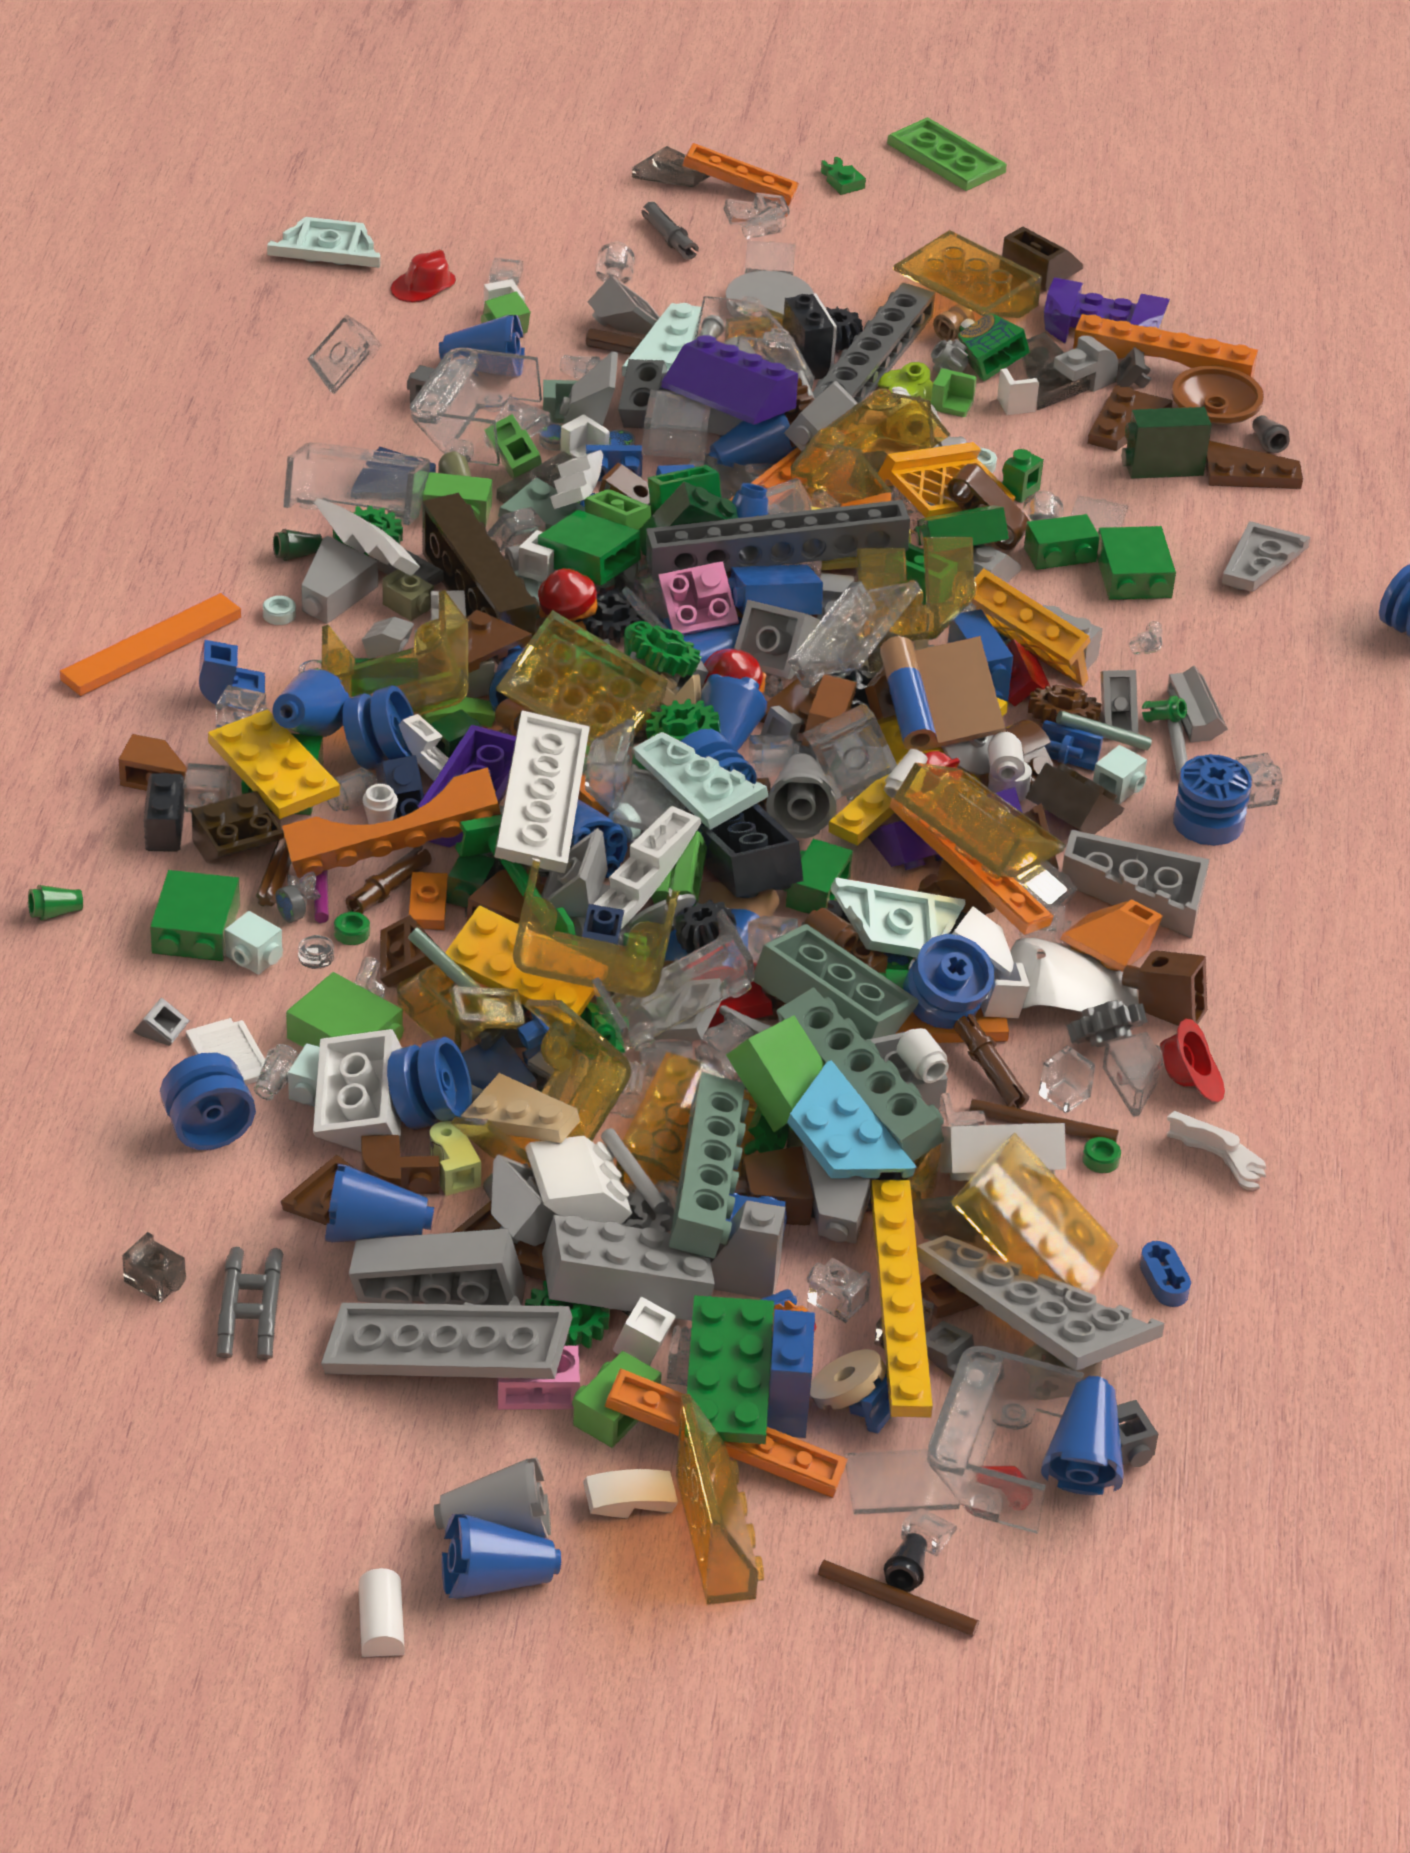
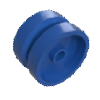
(374, 728)
(949, 979)
(429, 1083)
(207, 1101)

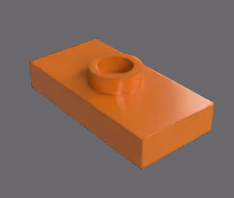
(429, 899)

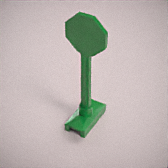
(481, 837)

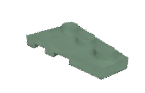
(537, 496)

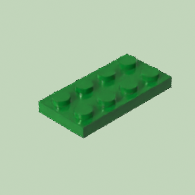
(732, 1365)

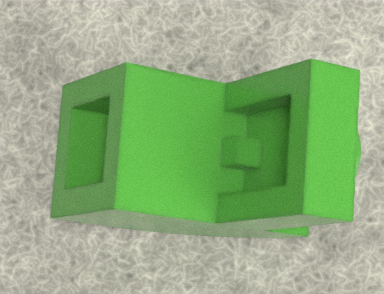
(516, 447)

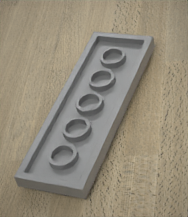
(447, 1340)

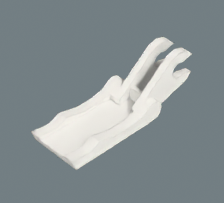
(1195, 1133)

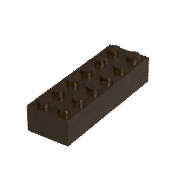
(474, 563)

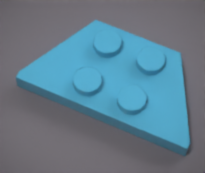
(845, 1131)

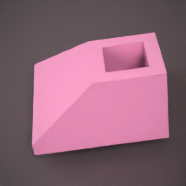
(698, 598)

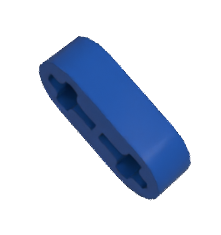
(1158, 1275)

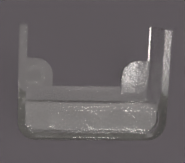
(755, 328)
(463, 385)
(356, 479)
(683, 990)
(985, 1393)

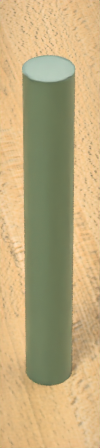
(1104, 730)
(441, 959)

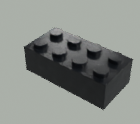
(752, 853)

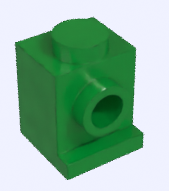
(1022, 474)

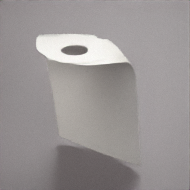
(1068, 977)

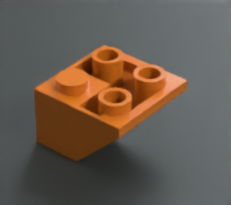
(1115, 934)

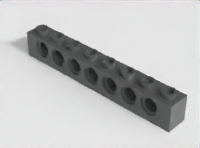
(881, 342)
(778, 537)

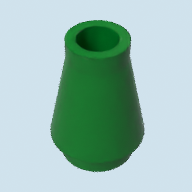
(53, 901)

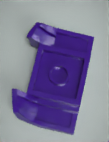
(1067, 304)

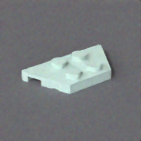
(327, 242)
(895, 917)

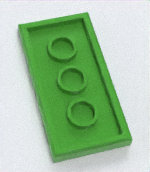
(947, 154)

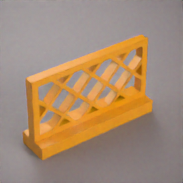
(927, 465)
(1032, 626)

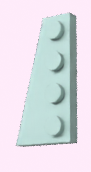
(668, 335)
(698, 781)

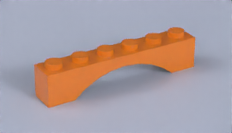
(1178, 347)
(324, 844)

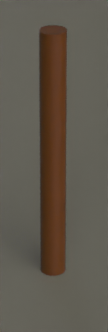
(1022, 1116)
(898, 1597)

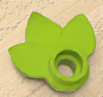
(912, 377)

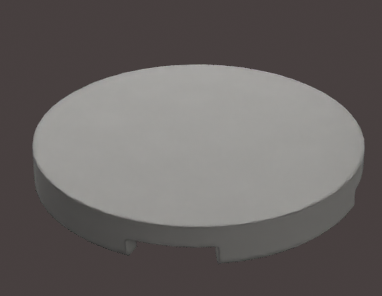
(768, 287)

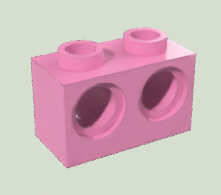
(543, 1393)

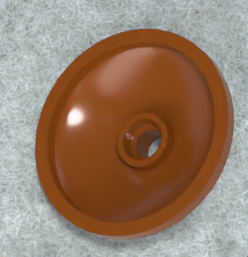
(1223, 391)

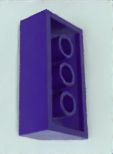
(732, 380)
(476, 751)
(902, 845)

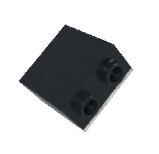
(812, 331)

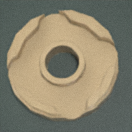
(847, 1379)

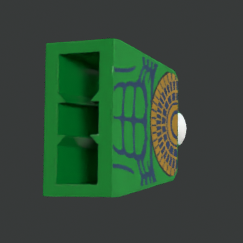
(992, 344)

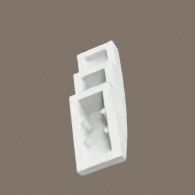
(577, 479)
(366, 537)
(650, 862)

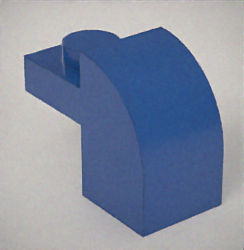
(220, 669)

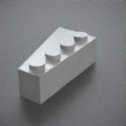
(1149, 875)
(438, 1269)

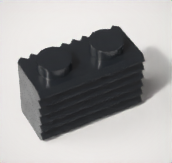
(164, 812)

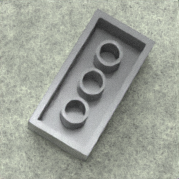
(619, 1265)

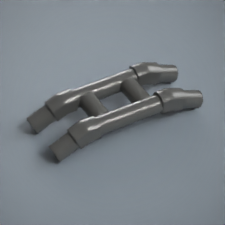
(264, 1312)

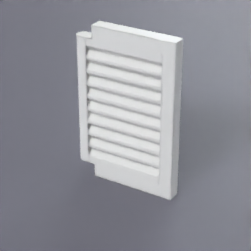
(230, 1040)

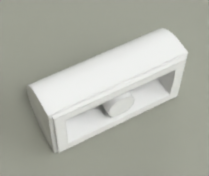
(381, 1614)

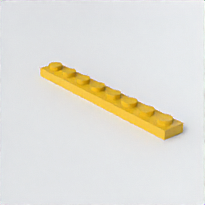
(871, 807)
(901, 1299)

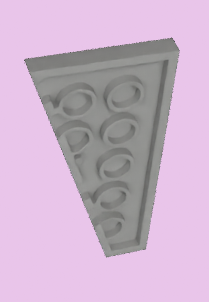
(1043, 1309)

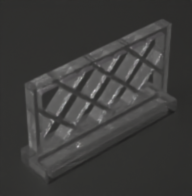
(850, 630)

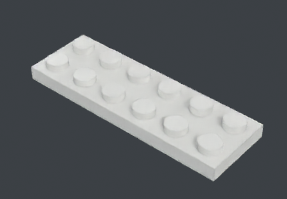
(542, 792)

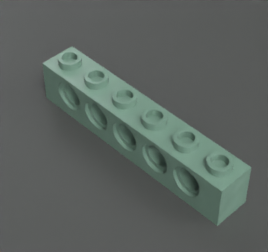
(878, 1082)
(708, 1166)

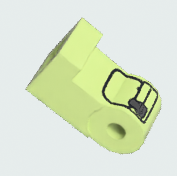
(457, 1158)

